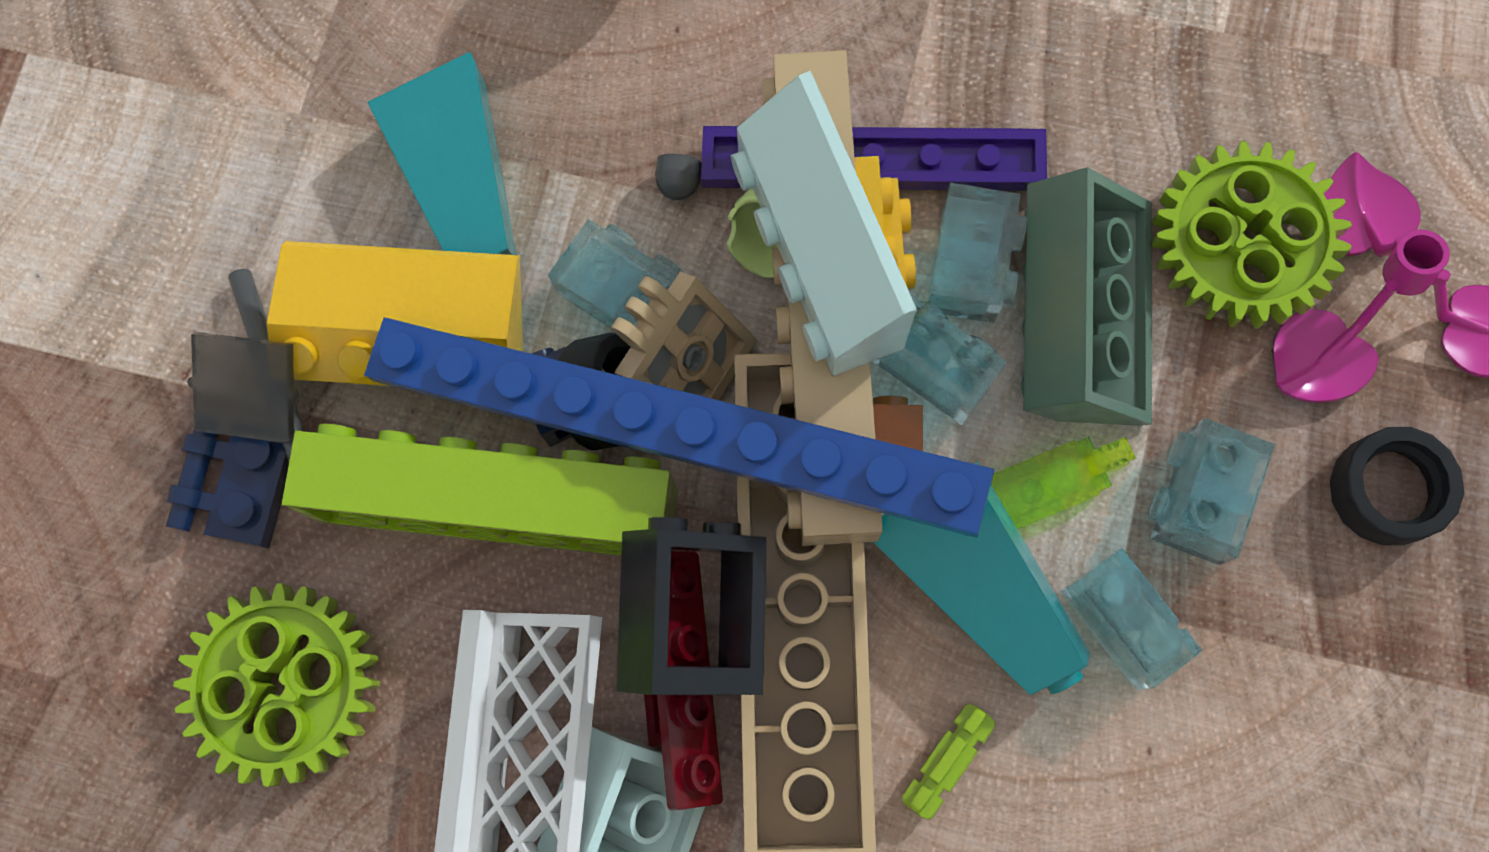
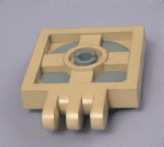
(681, 338)

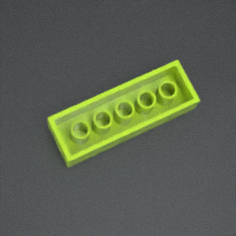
(474, 492)

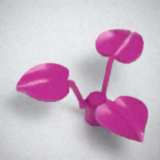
(1316, 352)

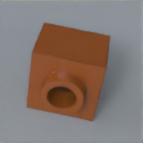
(898, 421)

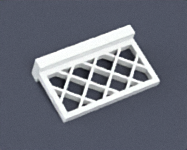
(483, 736)

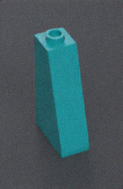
(450, 155)
(993, 594)

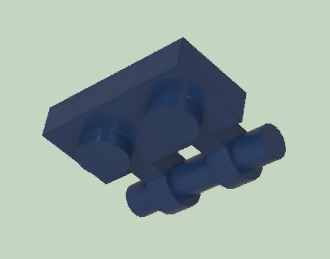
(246, 492)

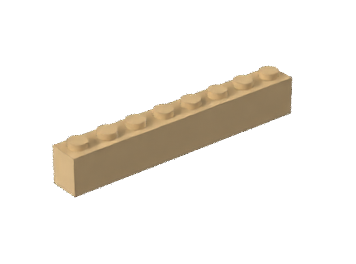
(817, 396)

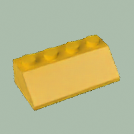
(336, 297)

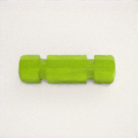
(948, 761)

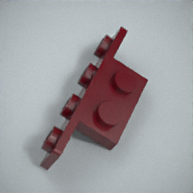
(686, 722)

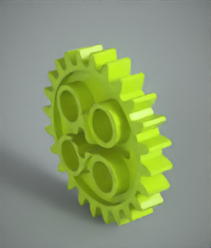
(1282, 197)
(235, 654)

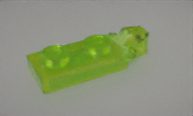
(1059, 479)

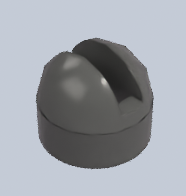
(677, 175)

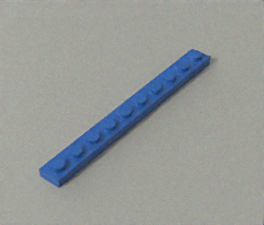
(684, 426)

